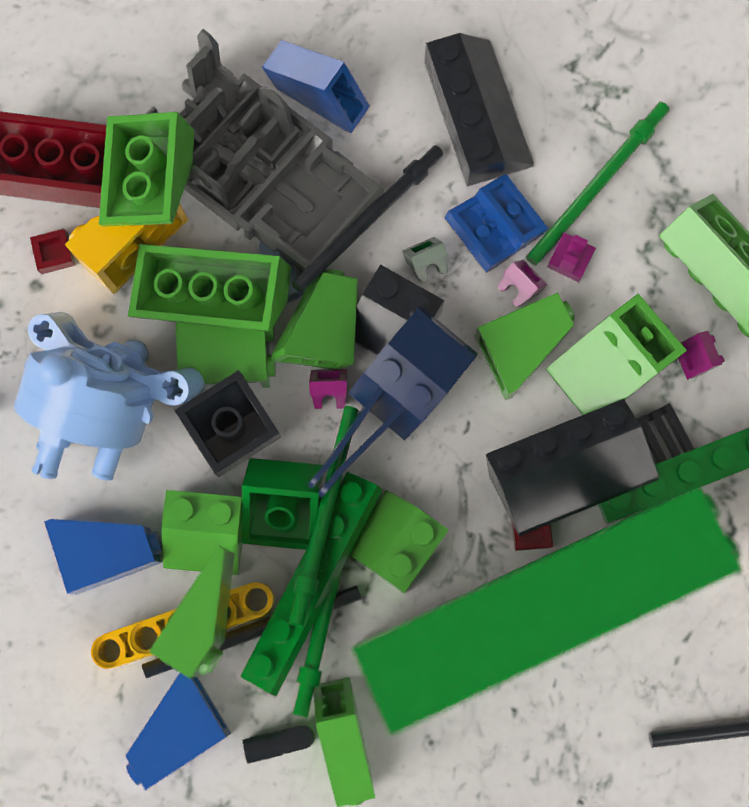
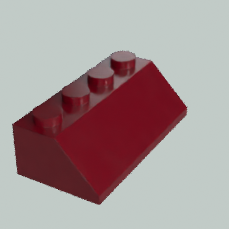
(51, 159)

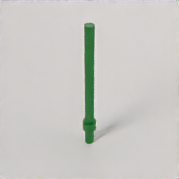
(639, 134)
(306, 584)
(310, 675)

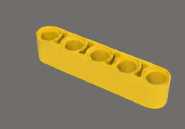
(130, 636)

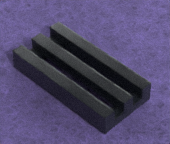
(676, 426)

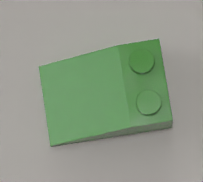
(145, 168)
(199, 623)

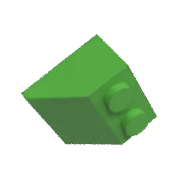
(198, 524)
(397, 540)

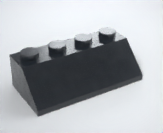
(476, 108)
(571, 467)

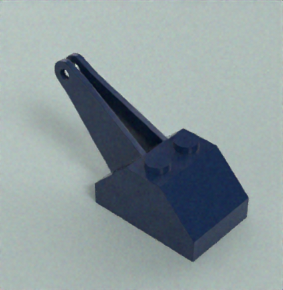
(404, 383)

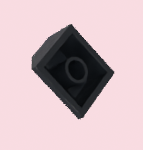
(387, 306)
(228, 423)

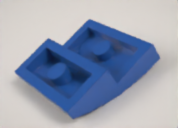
(496, 222)

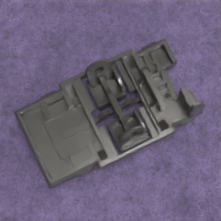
(307, 196)

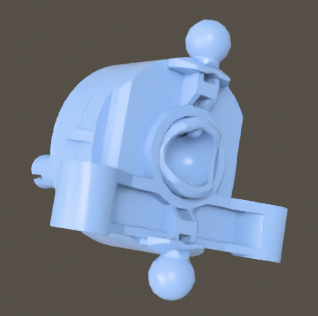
(92, 393)

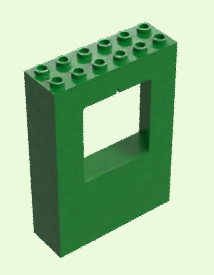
(546, 608)

